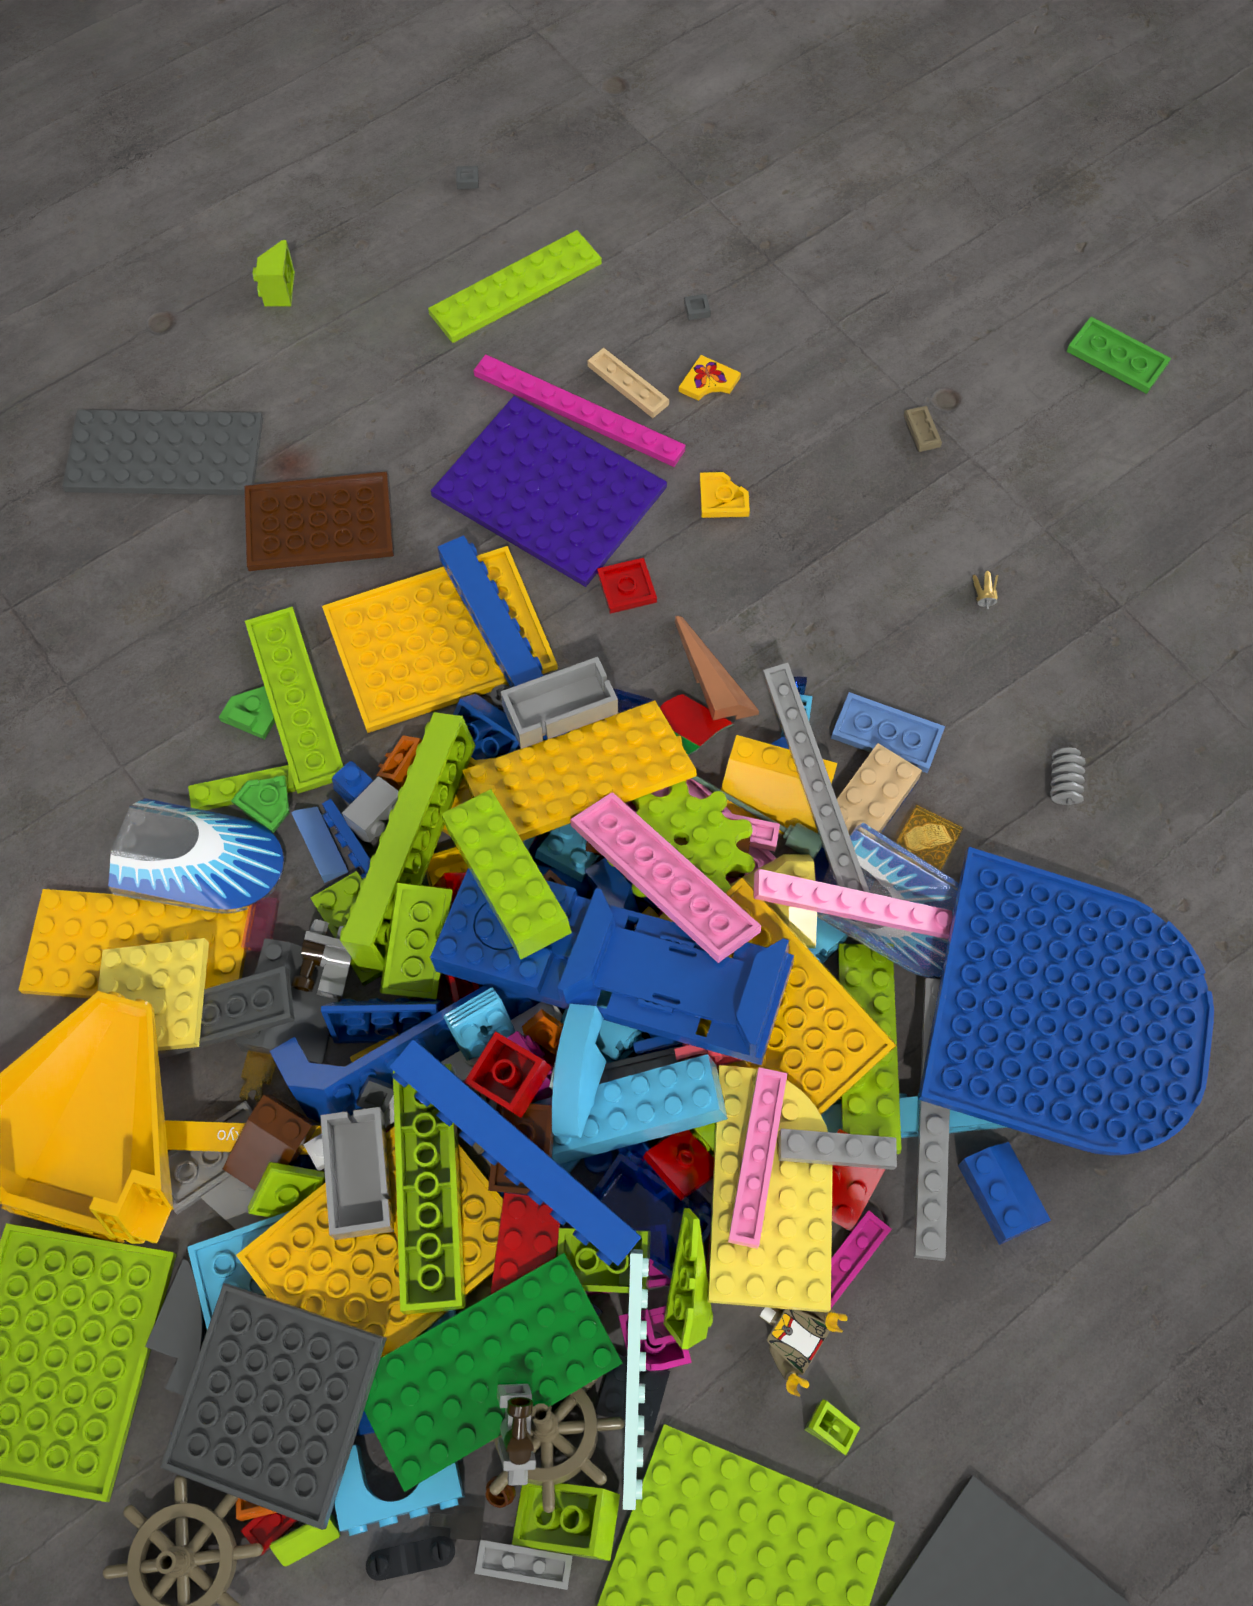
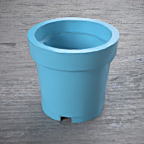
(613, 1038)

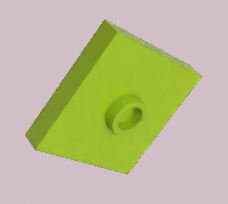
(283, 1189)

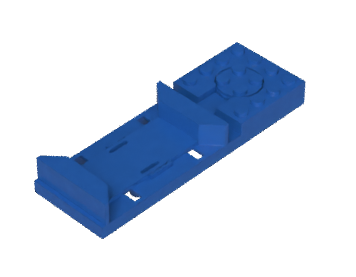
(655, 973)

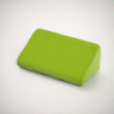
(303, 1542)

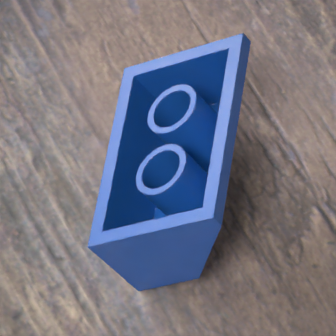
(487, 726)
(1003, 1192)

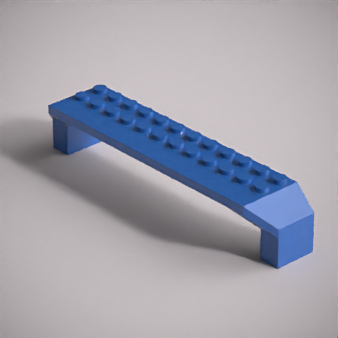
(334, 1089)

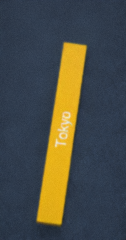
(204, 1136)

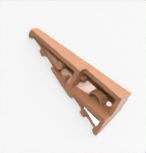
(719, 688)

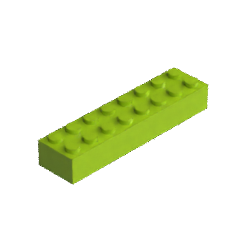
(427, 1207)

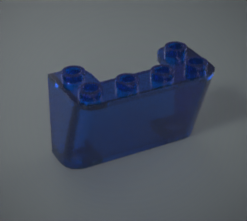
(649, 1205)

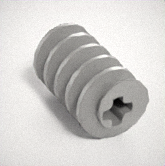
(1067, 777)

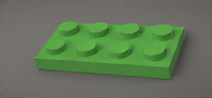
(1118, 355)

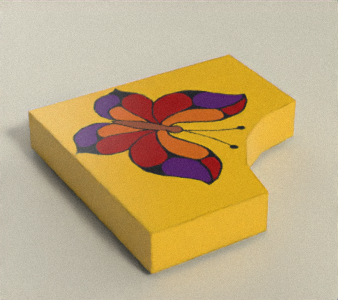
(708, 377)

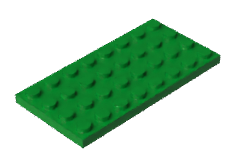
(440, 1389)

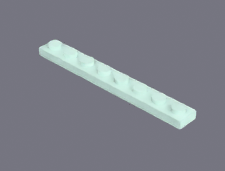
(635, 1392)

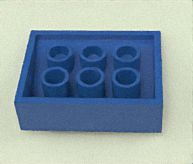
(375, 1019)

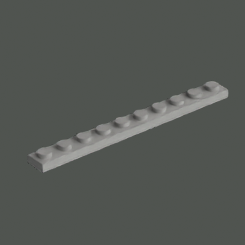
(814, 778)
(932, 1156)

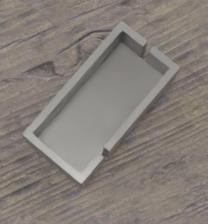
(559, 702)
(357, 1174)

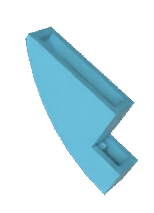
(576, 1070)

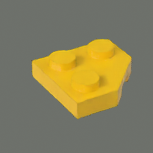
(722, 497)

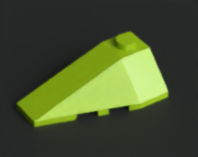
(687, 1304)

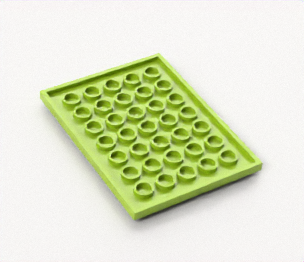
(72, 1355)
(740, 1536)

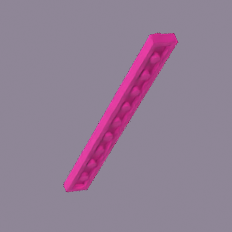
(580, 410)

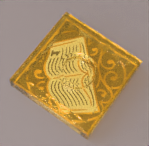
(929, 837)

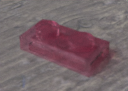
(260, 923)

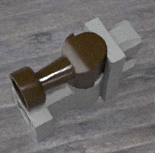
(327, 953)
(516, 1443)

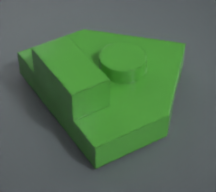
(249, 712)
(264, 801)

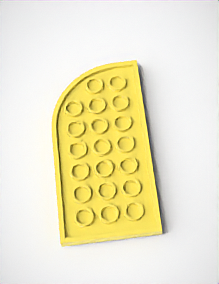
(796, 1235)

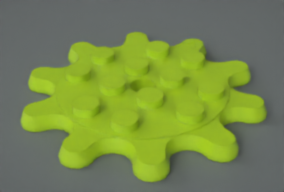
(708, 832)

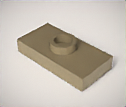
(922, 428)

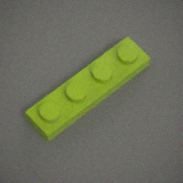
(221, 791)

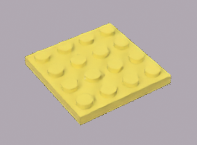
(168, 978)

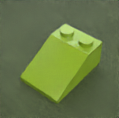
(595, 1273)
(578, 1526)

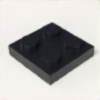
(613, 1395)

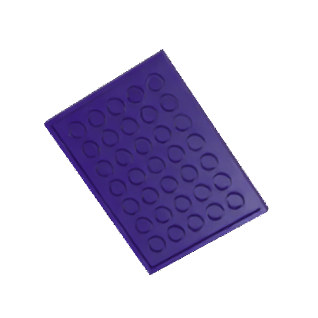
(549, 490)

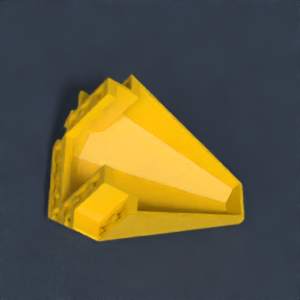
(69, 1119)

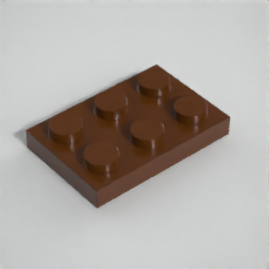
(535, 1125)

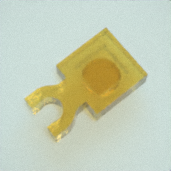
(256, 1071)

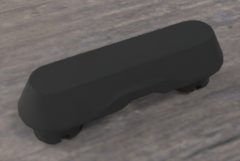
(410, 1558)

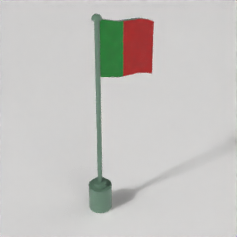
(696, 728)

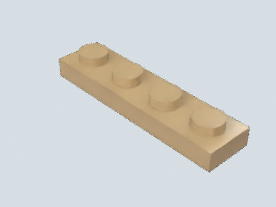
(628, 382)

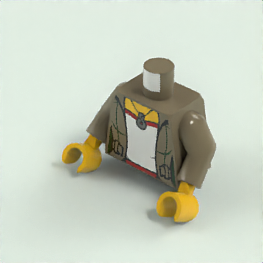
(797, 1340)

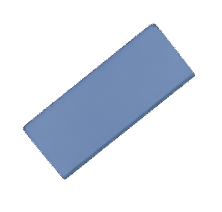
(320, 843)

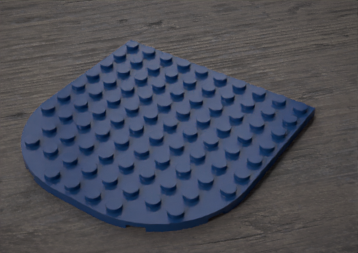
(1067, 1012)

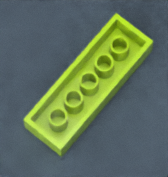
(506, 874)

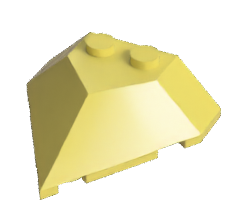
(799, 920)

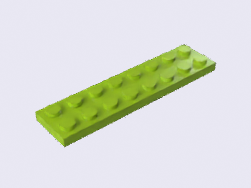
(514, 286)
(295, 699)
(873, 1102)

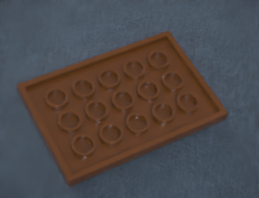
(318, 521)

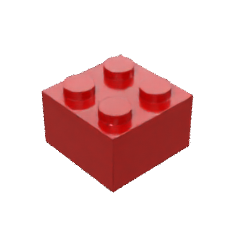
(508, 1074)

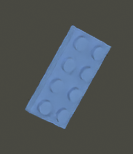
(867, 723)

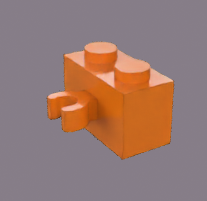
(398, 761)

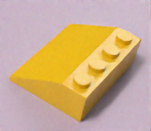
(768, 782)

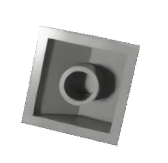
(371, 809)

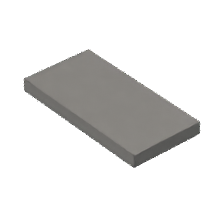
(200, 1171)

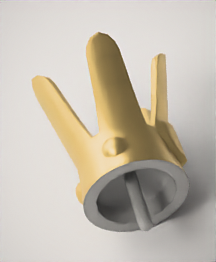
(988, 596)

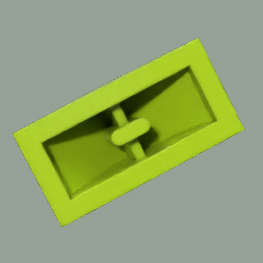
(832, 1427)

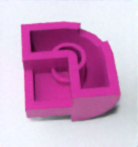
(660, 1346)

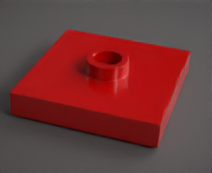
(681, 1163)

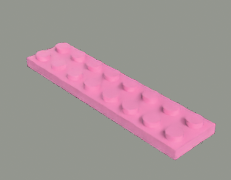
(666, 877)

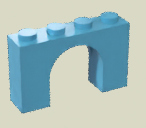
(359, 1506)

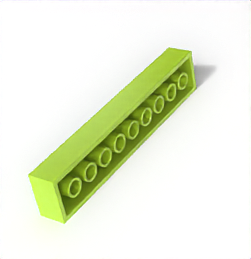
(409, 836)

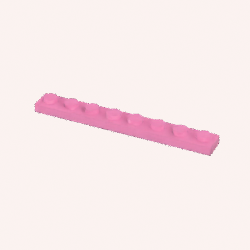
(851, 904)

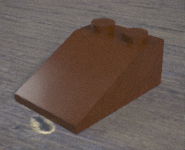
(270, 1135)

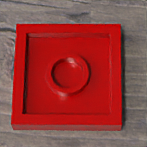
(626, 585)

